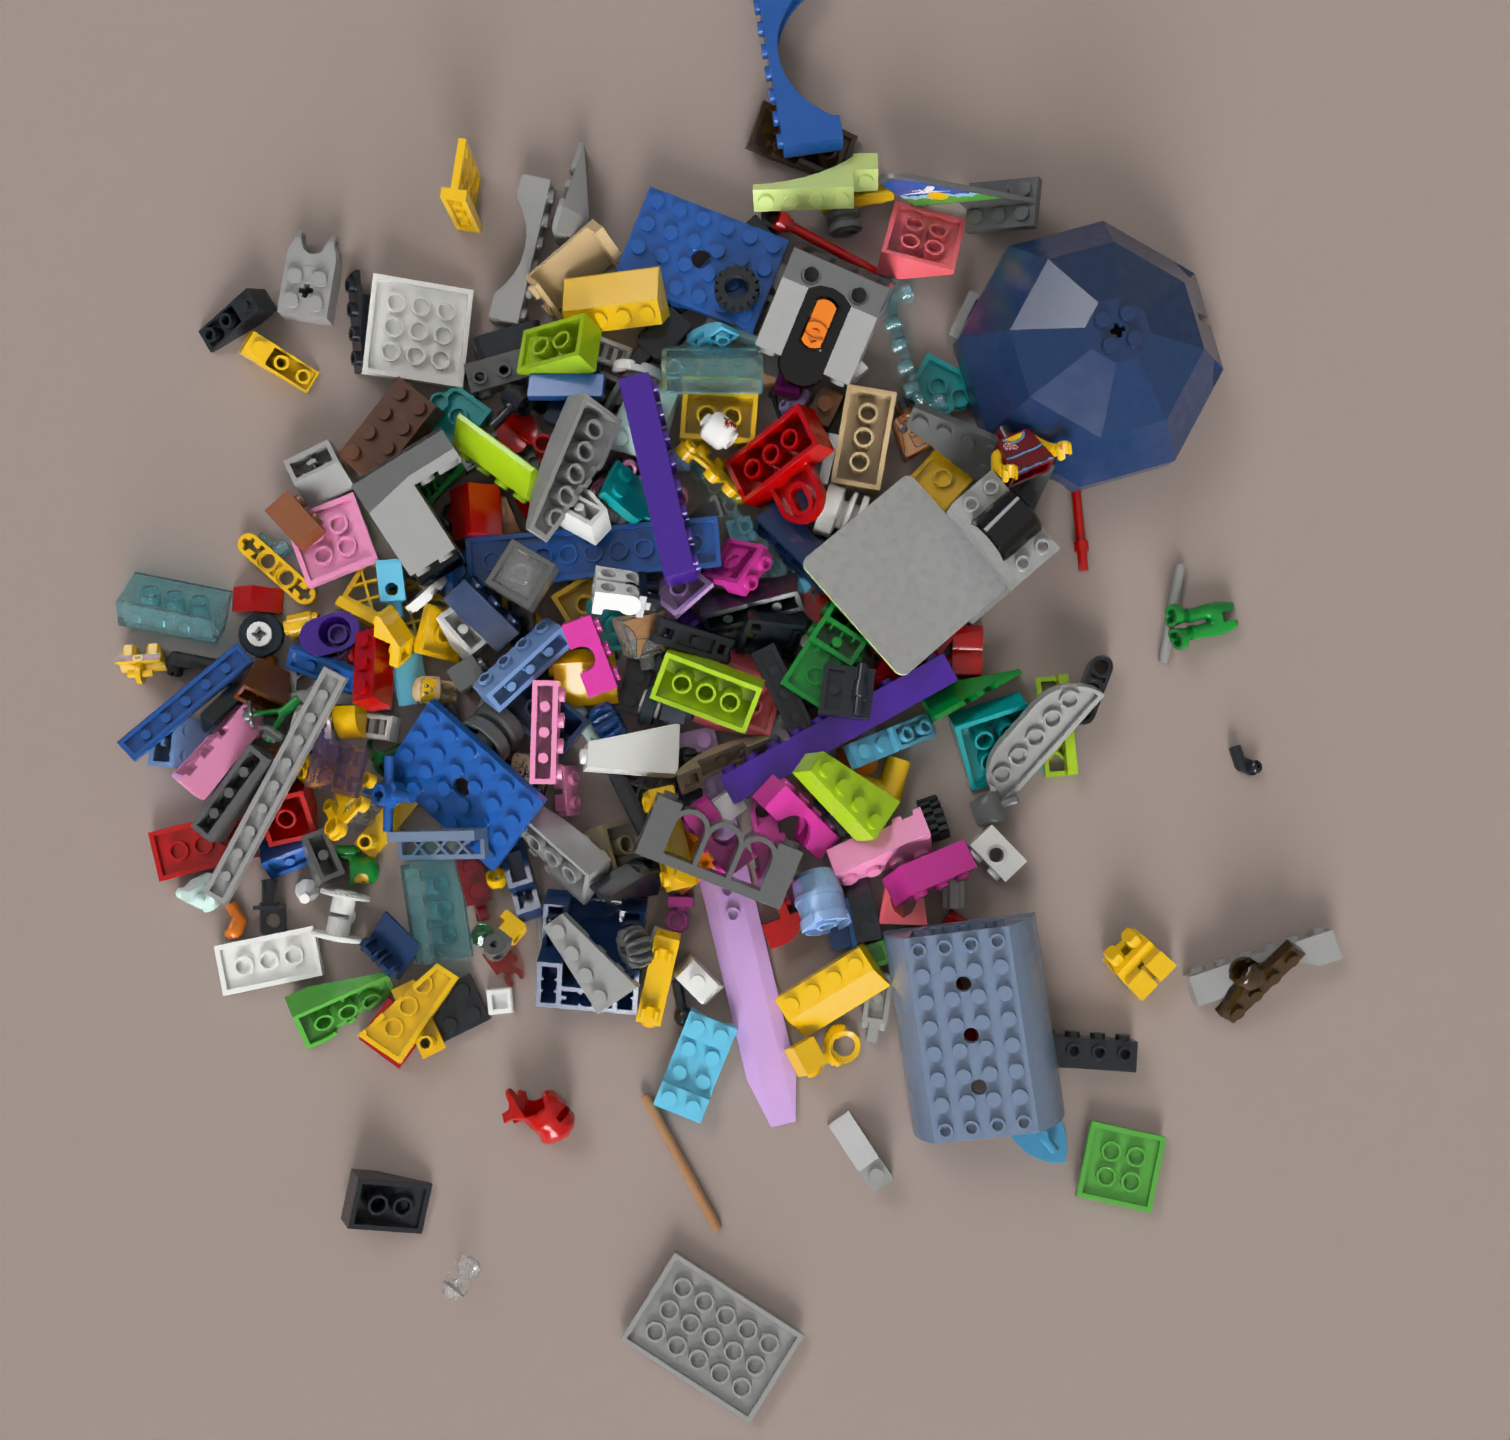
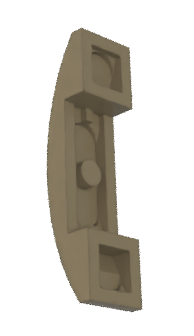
(713, 760)

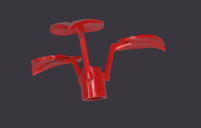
(516, 435)

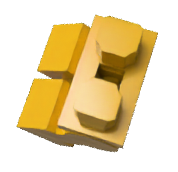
(1129, 955)

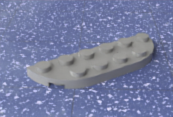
(1038, 734)

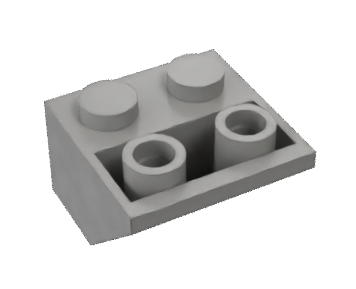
(319, 474)

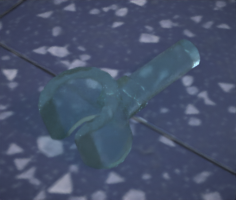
(281, 548)

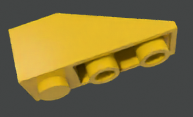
(277, 361)

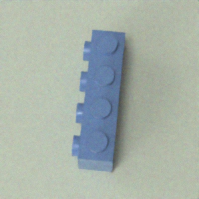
(522, 664)

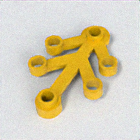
(715, 469)
(337, 811)

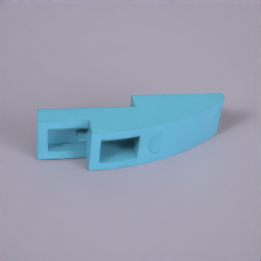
(889, 741)

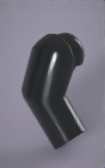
(1242, 763)

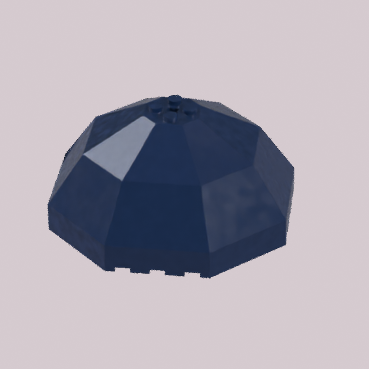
(1047, 363)

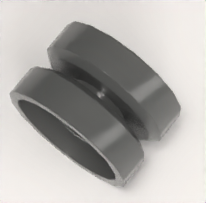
(497, 730)

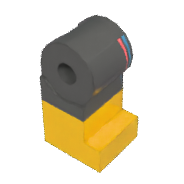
(505, 937)

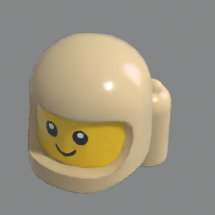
(430, 687)

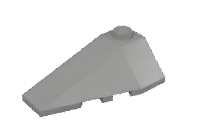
(574, 208)

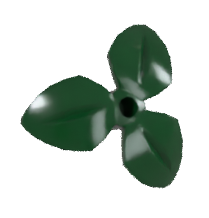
(377, 756)

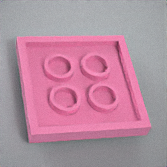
(342, 548)

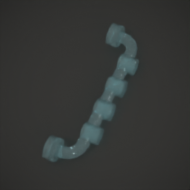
(900, 345)
(696, 471)

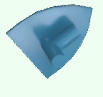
(1046, 1145)

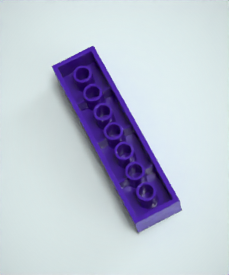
(658, 480)

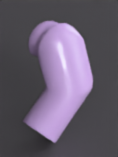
(804, 398)

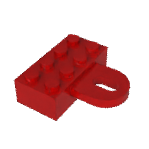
(782, 463)

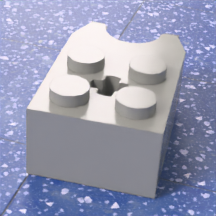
(307, 274)

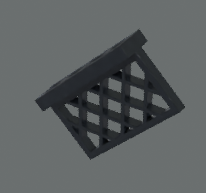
(630, 799)

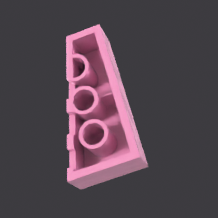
(893, 847)

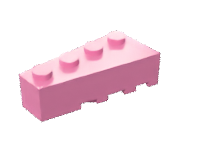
(217, 753)

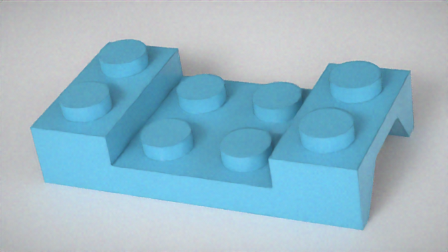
(695, 1065)

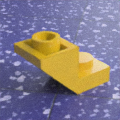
(393, 630)

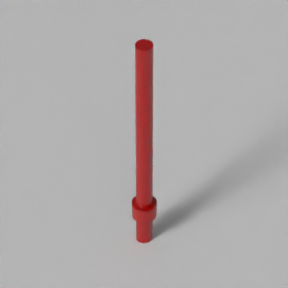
(1081, 545)

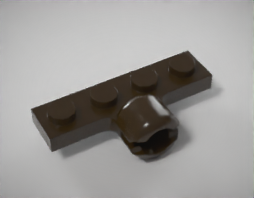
(1256, 979)

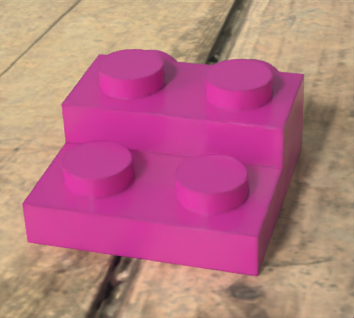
(741, 566)

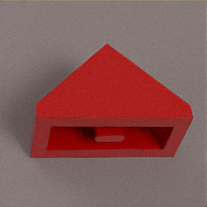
(257, 599)

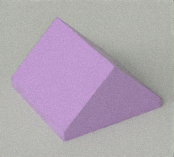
(681, 597)

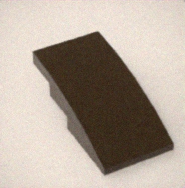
(763, 142)

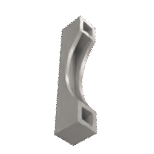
(510, 300)
(1213, 981)

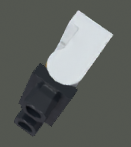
(624, 592)

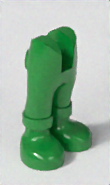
(1210, 612)

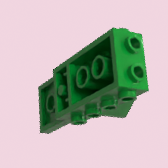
(830, 642)

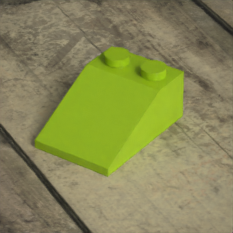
(561, 347)

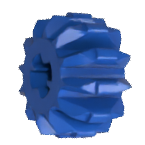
(607, 720)

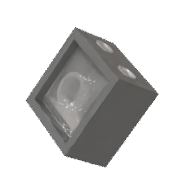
(522, 576)

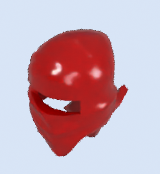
(545, 1116)

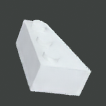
(587, 518)

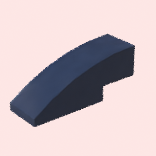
(522, 883)

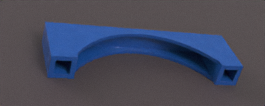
(801, 125)

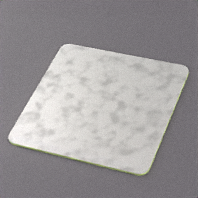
(904, 575)

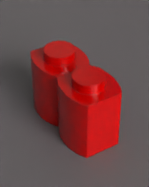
(966, 651)

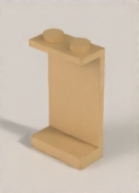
(584, 254)

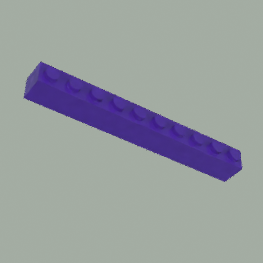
(832, 732)

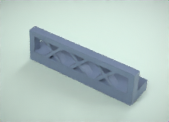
(421, 837)

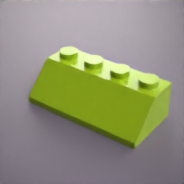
(494, 459)
(707, 689)

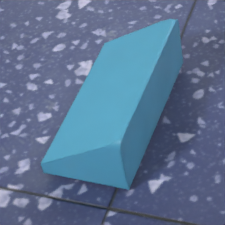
(404, 678)

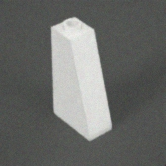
(638, 753)

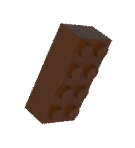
(392, 426)

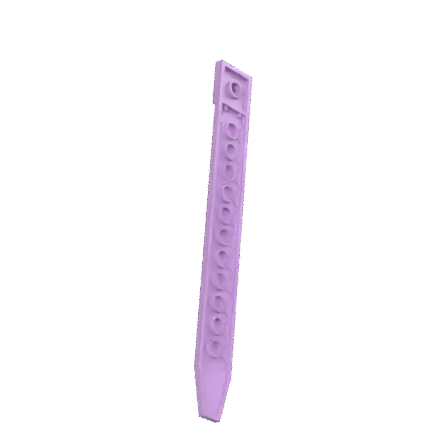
(748, 975)

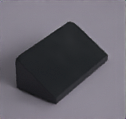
(218, 708)

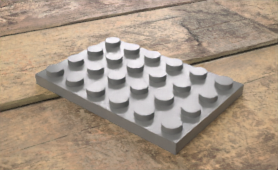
(712, 1337)

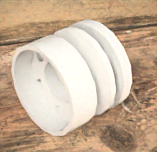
(837, 511)

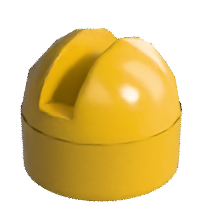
(491, 878)

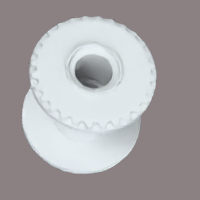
(341, 915)

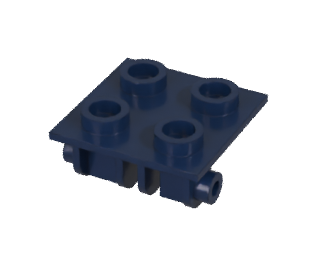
(390, 946)

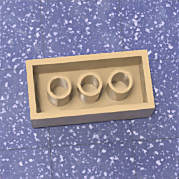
(863, 439)

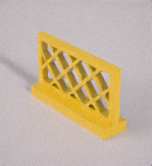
(462, 196)
(366, 614)

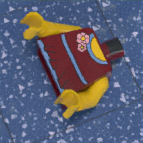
(1024, 455)

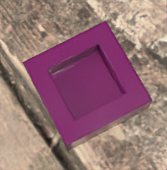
(785, 389)
(680, 902)

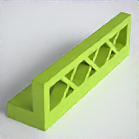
(1068, 746)

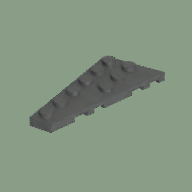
(968, 448)

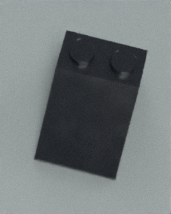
(385, 1202)

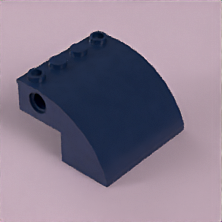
(602, 921)

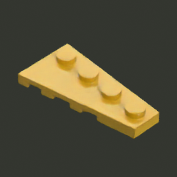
(405, 1020)

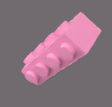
(545, 732)

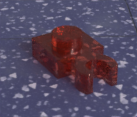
(506, 965)

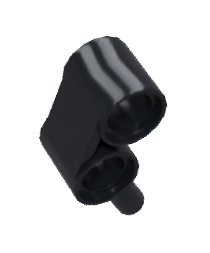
(516, 402)

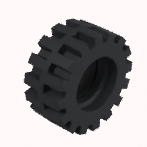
(731, 274)

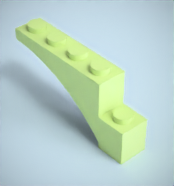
(823, 190)

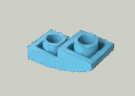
(712, 334)

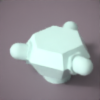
(194, 895)

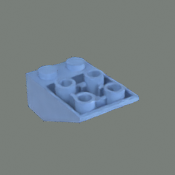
(179, 744)

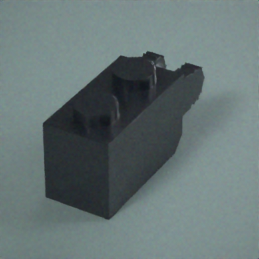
(652, 339)

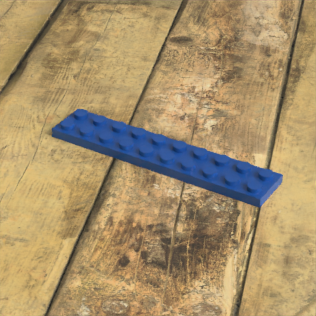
(623, 547)

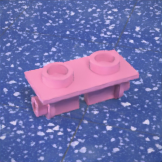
(569, 802)

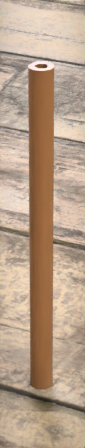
(681, 1162)

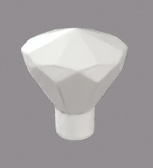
(306, 890)

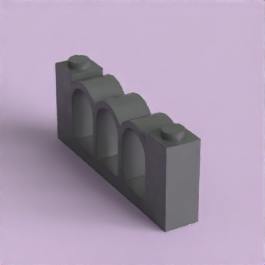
(775, 878)

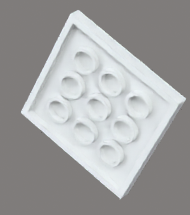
(417, 331)

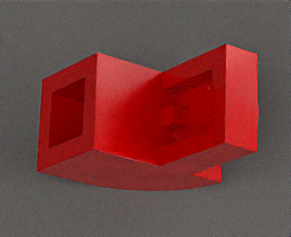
(783, 928)

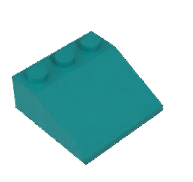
(979, 729)

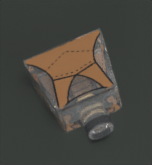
(634, 635)

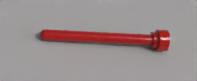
(785, 223)

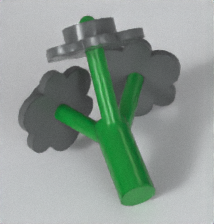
(273, 728)

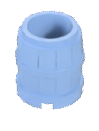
(820, 901)

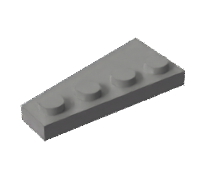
(593, 969)

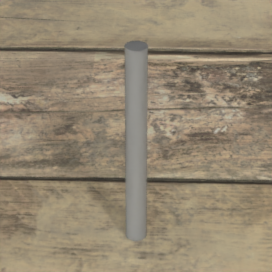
(1174, 598)

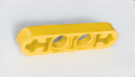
(277, 570)

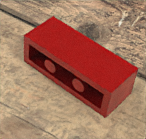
(372, 672)

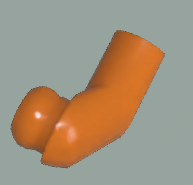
(237, 922)

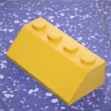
(618, 298)
(832, 990)

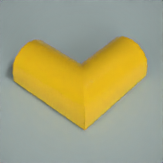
(892, 777)

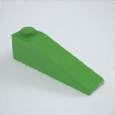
(329, 1006)

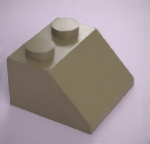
(616, 840)

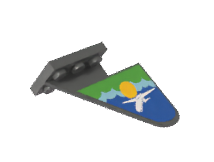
(989, 204)

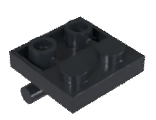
(847, 691)

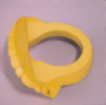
(835, 1032)

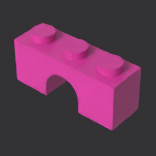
(586, 632)
(718, 849)

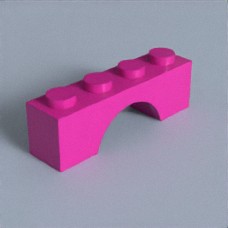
(781, 802)

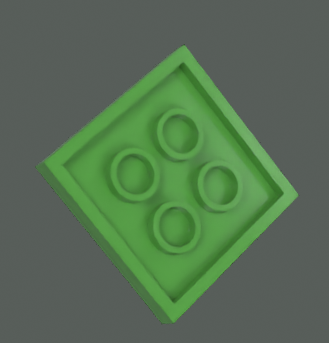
(1120, 1166)

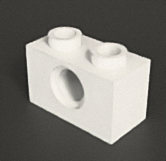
(1010, 858)

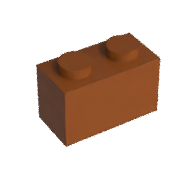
(295, 521)

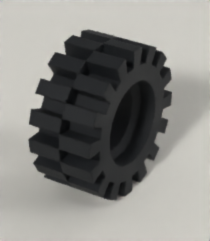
(934, 818)

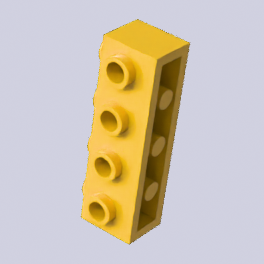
(677, 844)

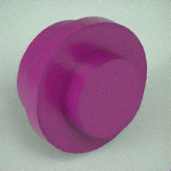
(677, 921)

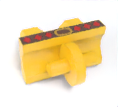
(141, 665)

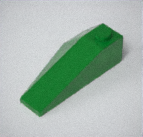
(963, 692)

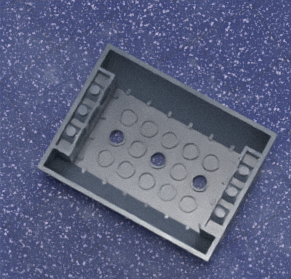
(1003, 1004)

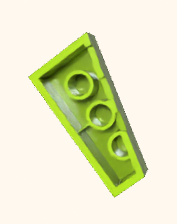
(846, 795)

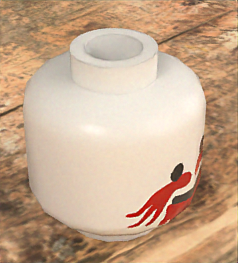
(718, 430)

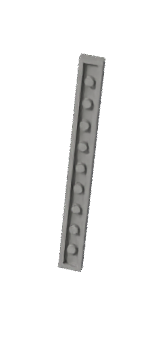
(275, 785)

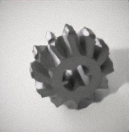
(634, 947)

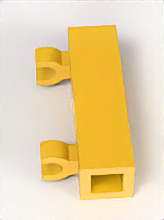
(658, 978)

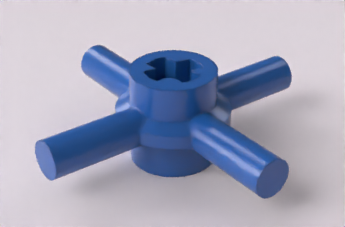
(389, 793)

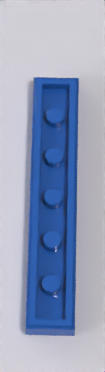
(185, 702)

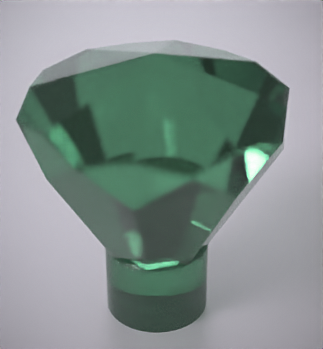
(479, 933)

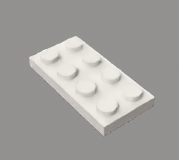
(268, 960)

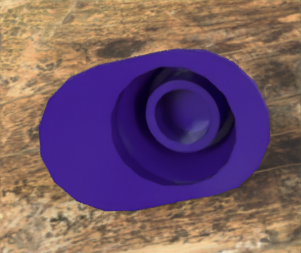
(329, 633)

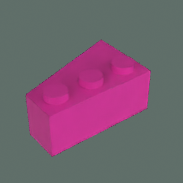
(929, 872)

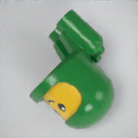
(362, 868)

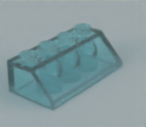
(711, 370)
(174, 608)
(436, 911)

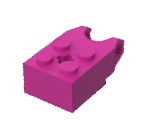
(769, 827)

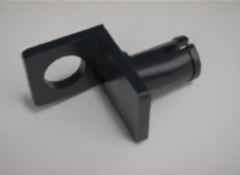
(270, 905)

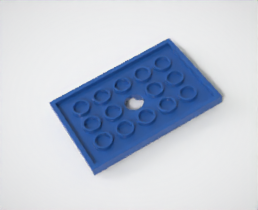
(675, 229)
(498, 798)

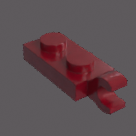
(473, 886)

